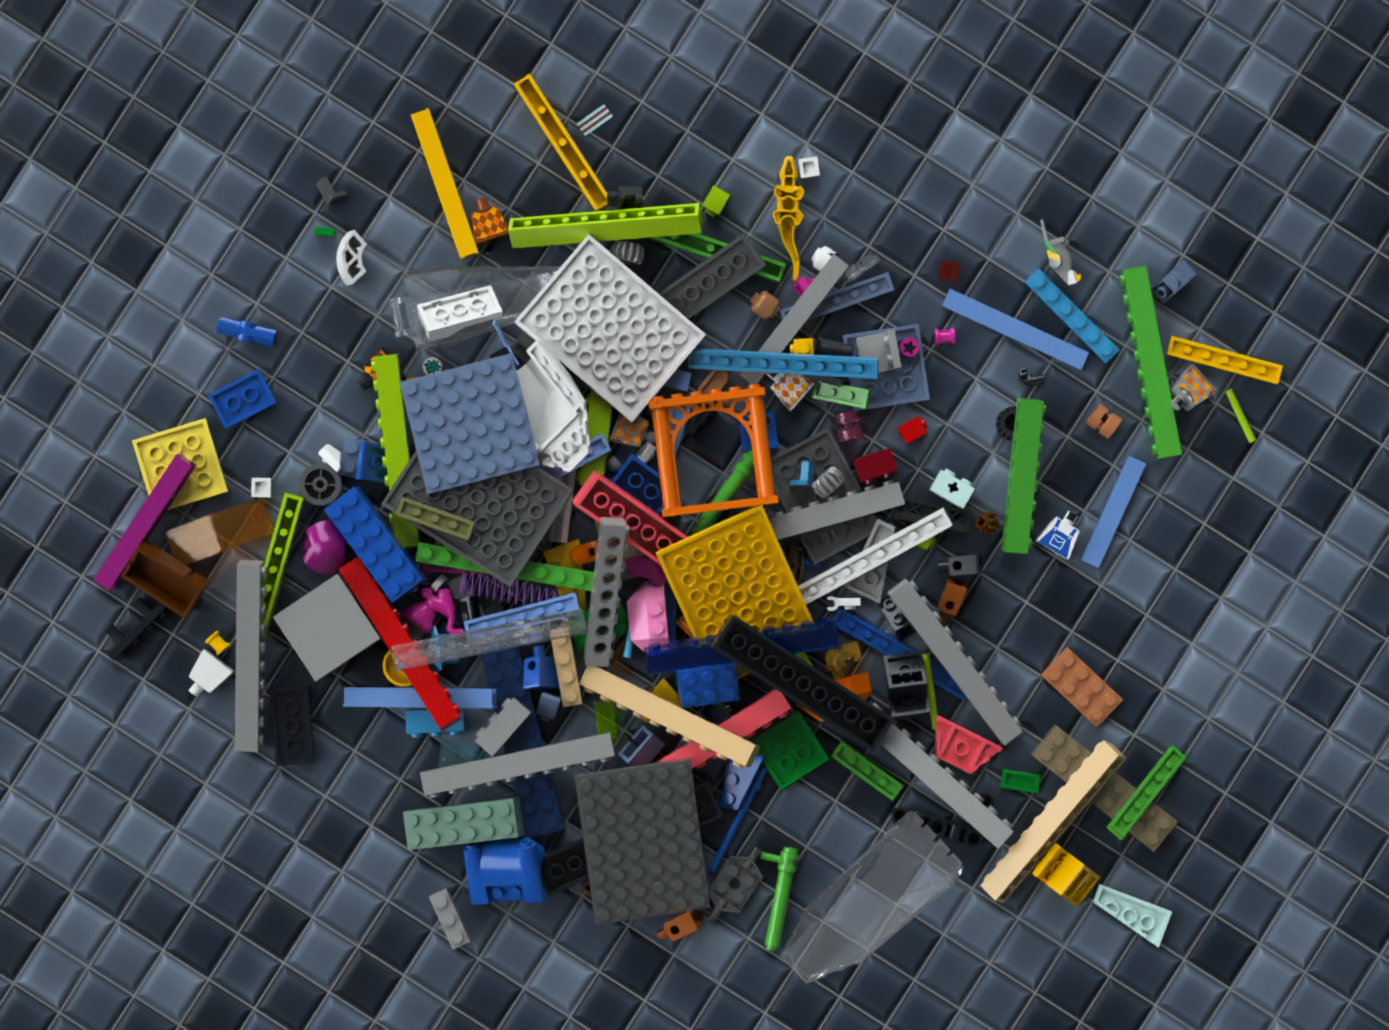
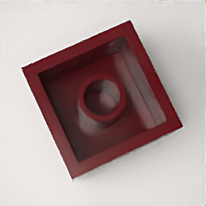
(874, 465)

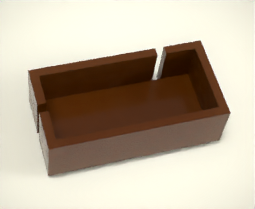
(165, 578)

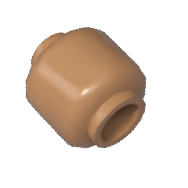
(765, 305)

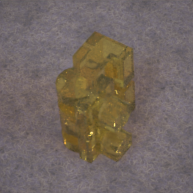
(836, 658)

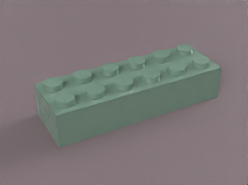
(463, 823)

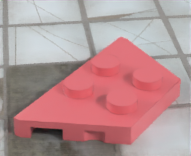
(961, 746)

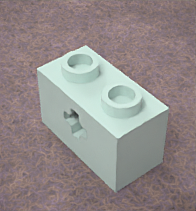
(941, 488)

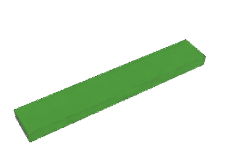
(1146, 792)

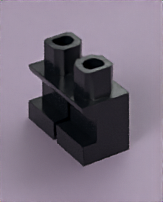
(625, 198)

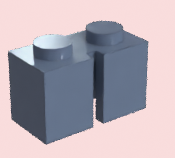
(648, 749)

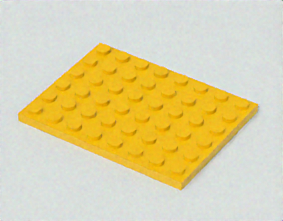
(733, 571)

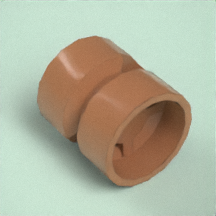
(1108, 426)

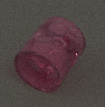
(848, 426)

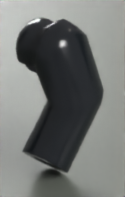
(1029, 380)

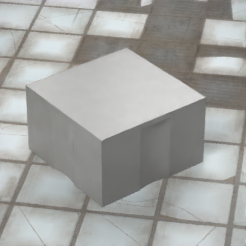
(327, 627)

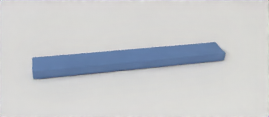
(1015, 329)

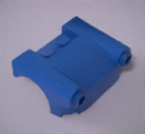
(504, 870)

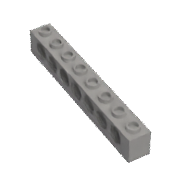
(608, 529)

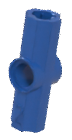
(246, 331)

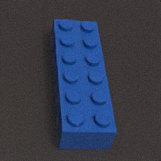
(375, 544)

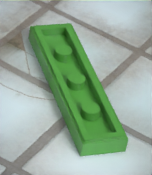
(867, 770)

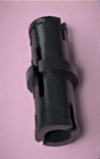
(700, 420)

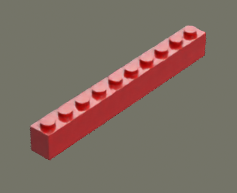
(394, 634)

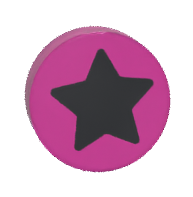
(909, 347)

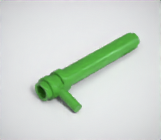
(742, 471)
(787, 868)

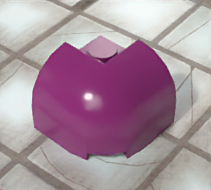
(324, 548)

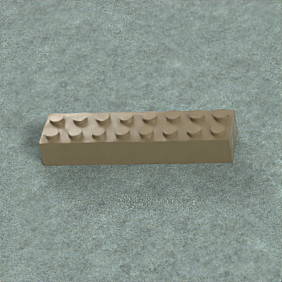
(1065, 756)

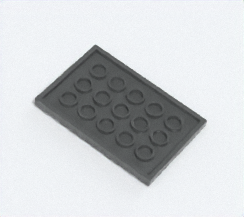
(825, 453)

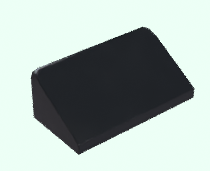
(467, 609)

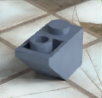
(1173, 281)

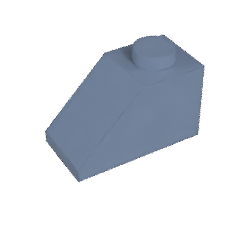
(548, 706)

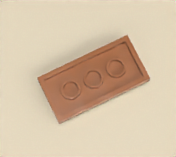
(1081, 687)

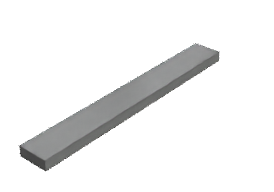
(801, 311)

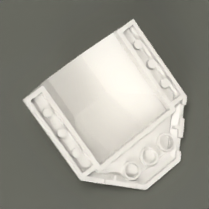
(554, 409)

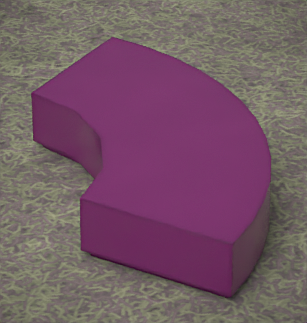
(647, 568)

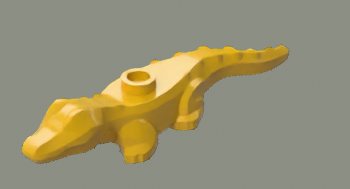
(787, 214)

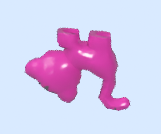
(423, 613)

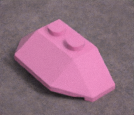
(648, 616)

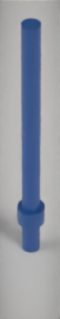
(755, 786)

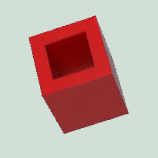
(912, 429)

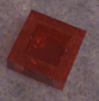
(948, 271)

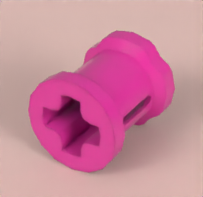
(944, 336)

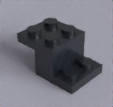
(906, 685)

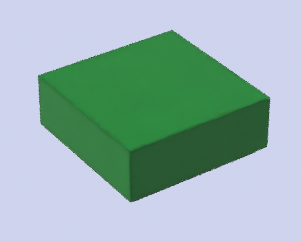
(325, 232)

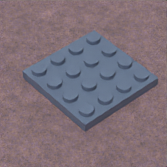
(898, 385)

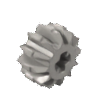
(628, 252)
(828, 482)

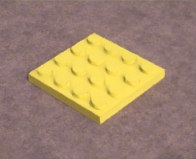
(196, 444)

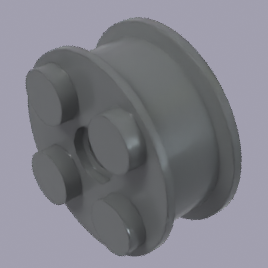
(309, 484)

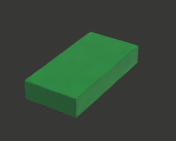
(1020, 781)

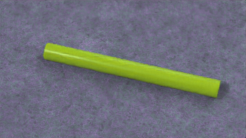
(930, 688)

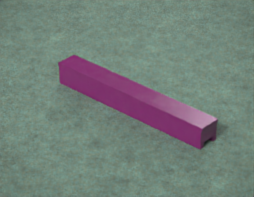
(145, 520)

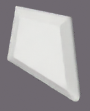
(331, 456)

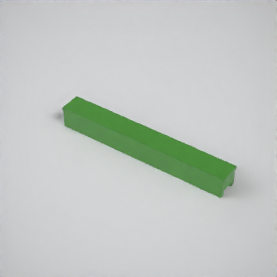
(706, 247)

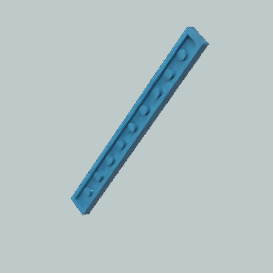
(784, 363)

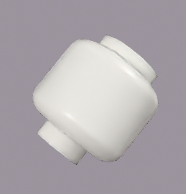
(822, 256)

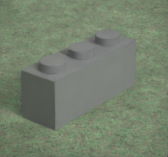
(502, 725)
(450, 918)

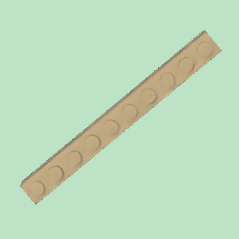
(669, 715)
(1053, 821)

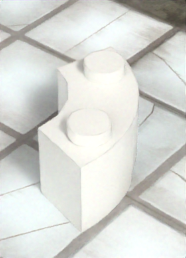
(349, 257)

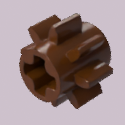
(987, 523)

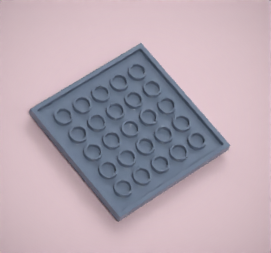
(470, 423)

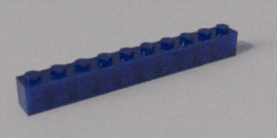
(698, 653)

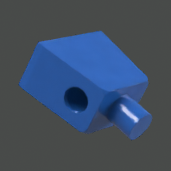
(540, 671)

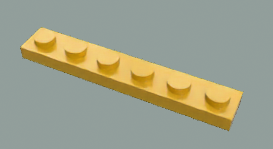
(1224, 360)

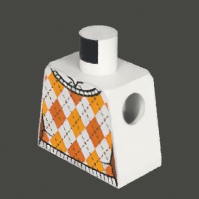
(790, 388)

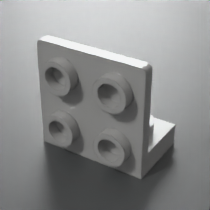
(880, 346)

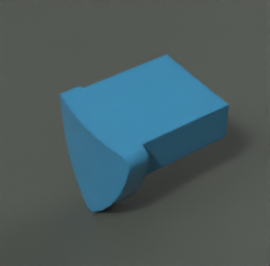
(807, 475)

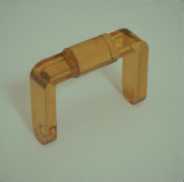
(618, 652)

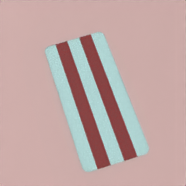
(594, 120)

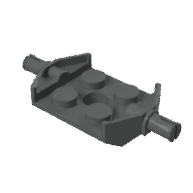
(731, 899)

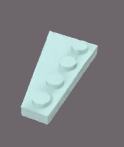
(1137, 914)

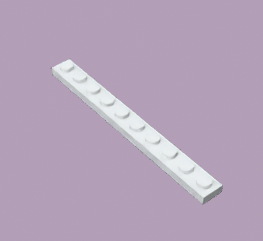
(875, 555)

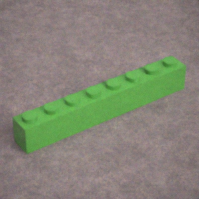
(1022, 475)

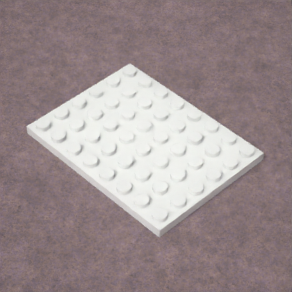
(610, 328)

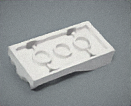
(453, 313)

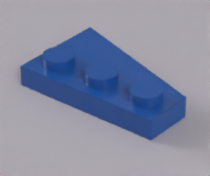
(738, 783)

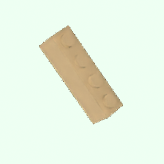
(567, 671)

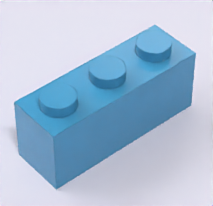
(422, 722)

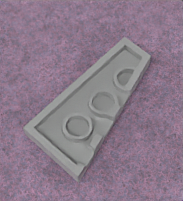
(872, 582)

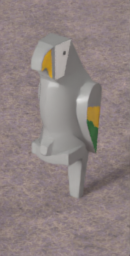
(1060, 258)

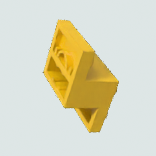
(1066, 875)

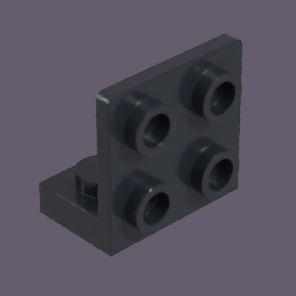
(833, 348)
(896, 618)

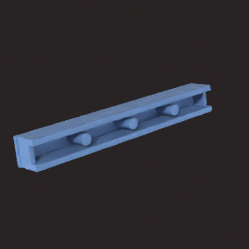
(409, 698)

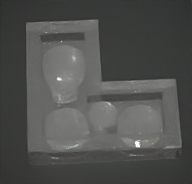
(855, 271)

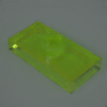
(605, 718)

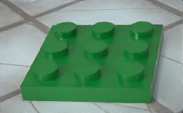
(790, 750)

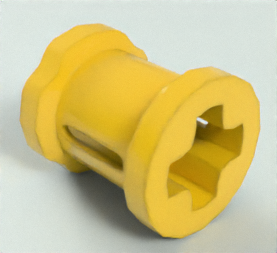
(217, 643)

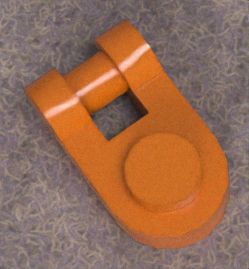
(581, 555)

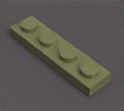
(435, 518)

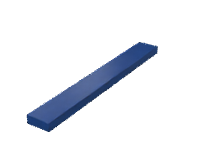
(889, 646)

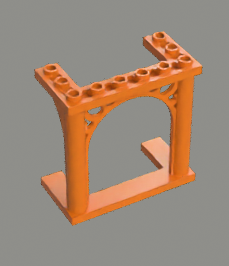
(665, 446)

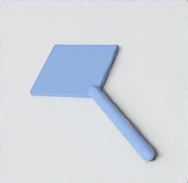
(503, 340)

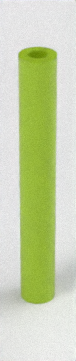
(1240, 415)

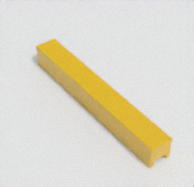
(562, 142)
(445, 184)

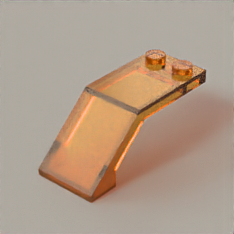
(220, 531)

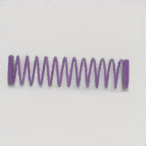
(463, 589)

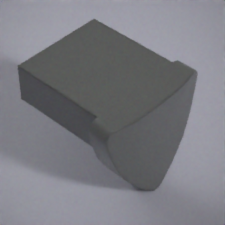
(327, 191)

